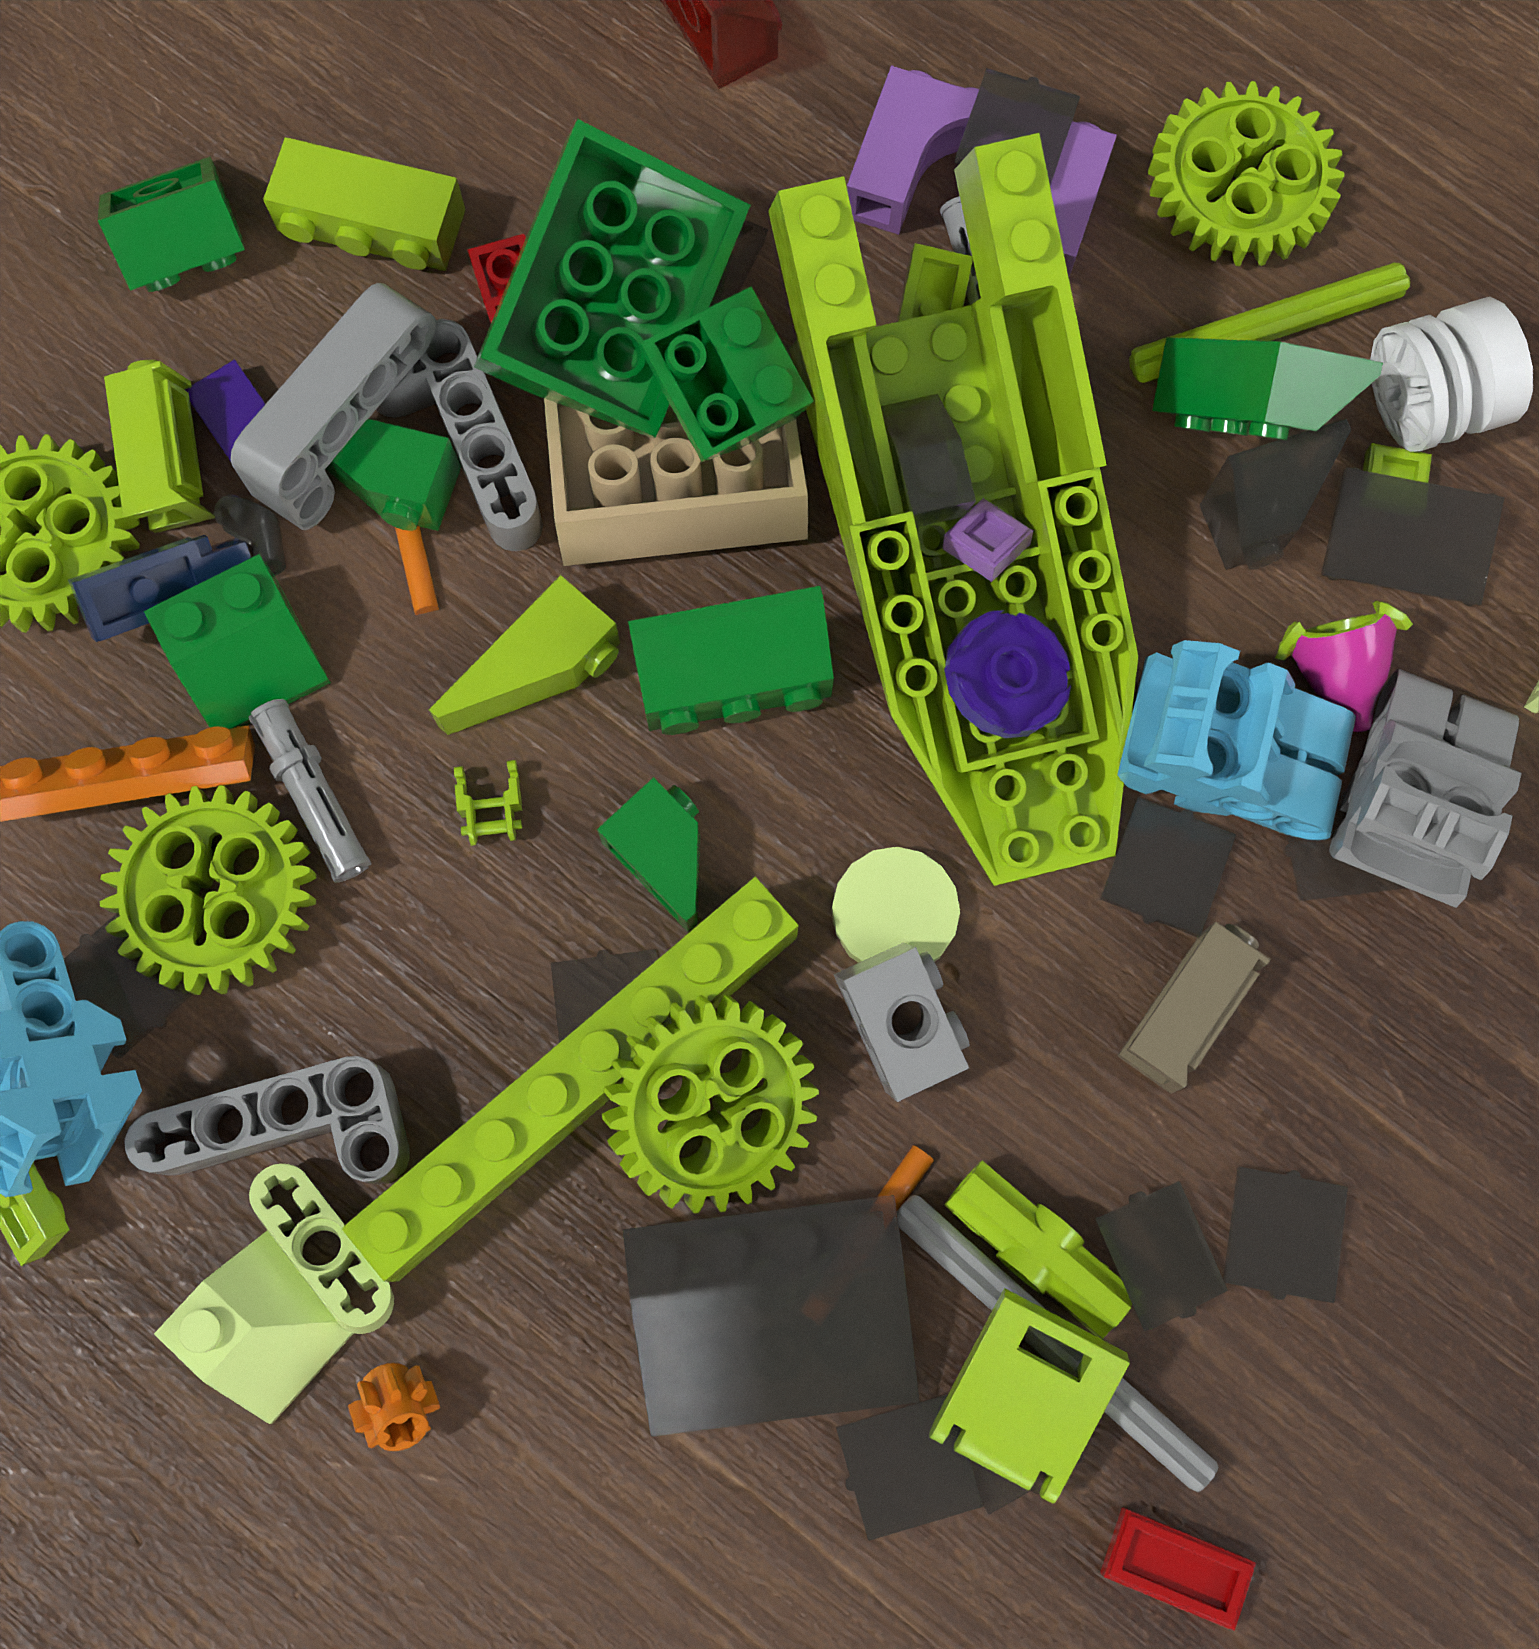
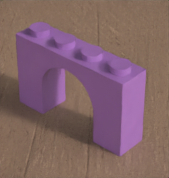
(925, 121)

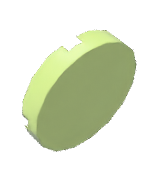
(893, 900)

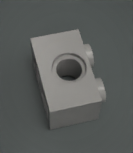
(912, 1059)

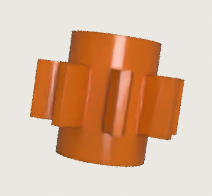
(393, 1406)

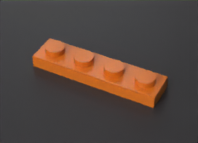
(125, 772)

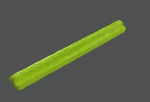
(1287, 315)

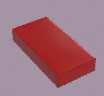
(1178, 1568)

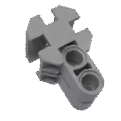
(1430, 790)

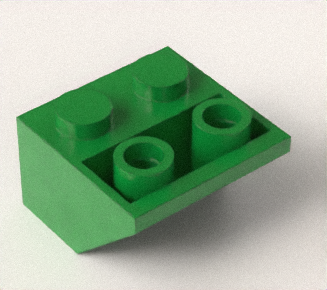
(727, 375)

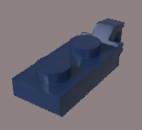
(119, 593)

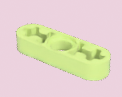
(278, 1221)

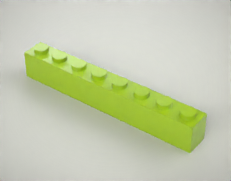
(564, 1085)

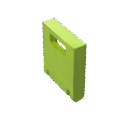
(1022, 1410)

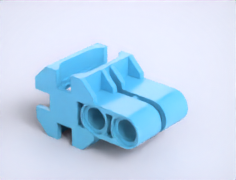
(1236, 741)
(53, 1066)

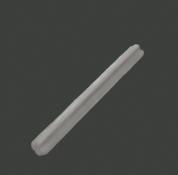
(987, 1282)

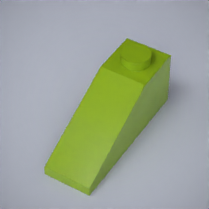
(537, 657)

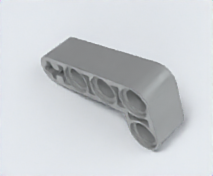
(327, 401)
(472, 435)
(266, 1129)

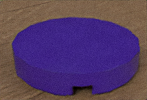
(1007, 674)

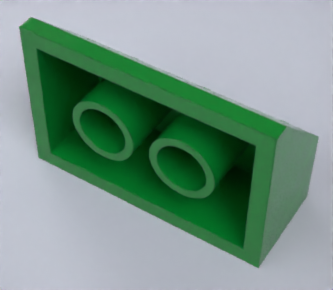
(1256, 385)
(733, 660)

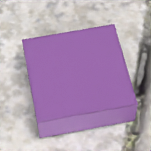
(987, 539)

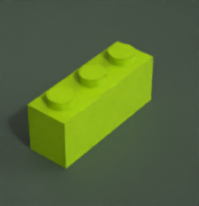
(364, 205)

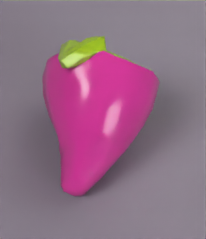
(1347, 658)

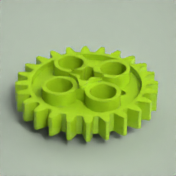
(1212, 137)
(99, 544)
(151, 886)
(695, 1049)

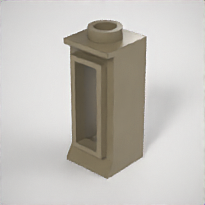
(1194, 1006)

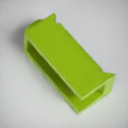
(155, 446)

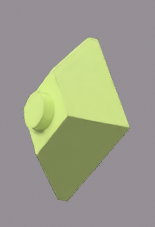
(255, 1330)

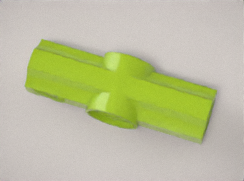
(1040, 1249)

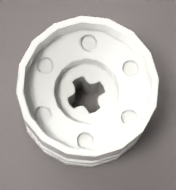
(1452, 374)

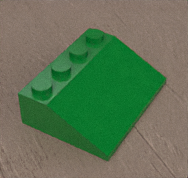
(605, 265)

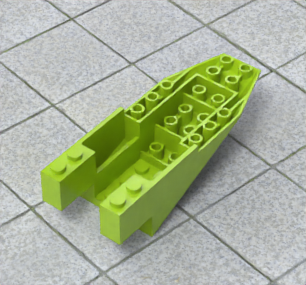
(1032, 446)

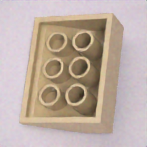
(654, 497)

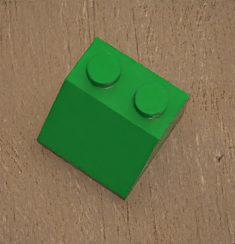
(170, 225)
(237, 644)

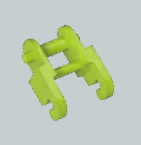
(511, 801)

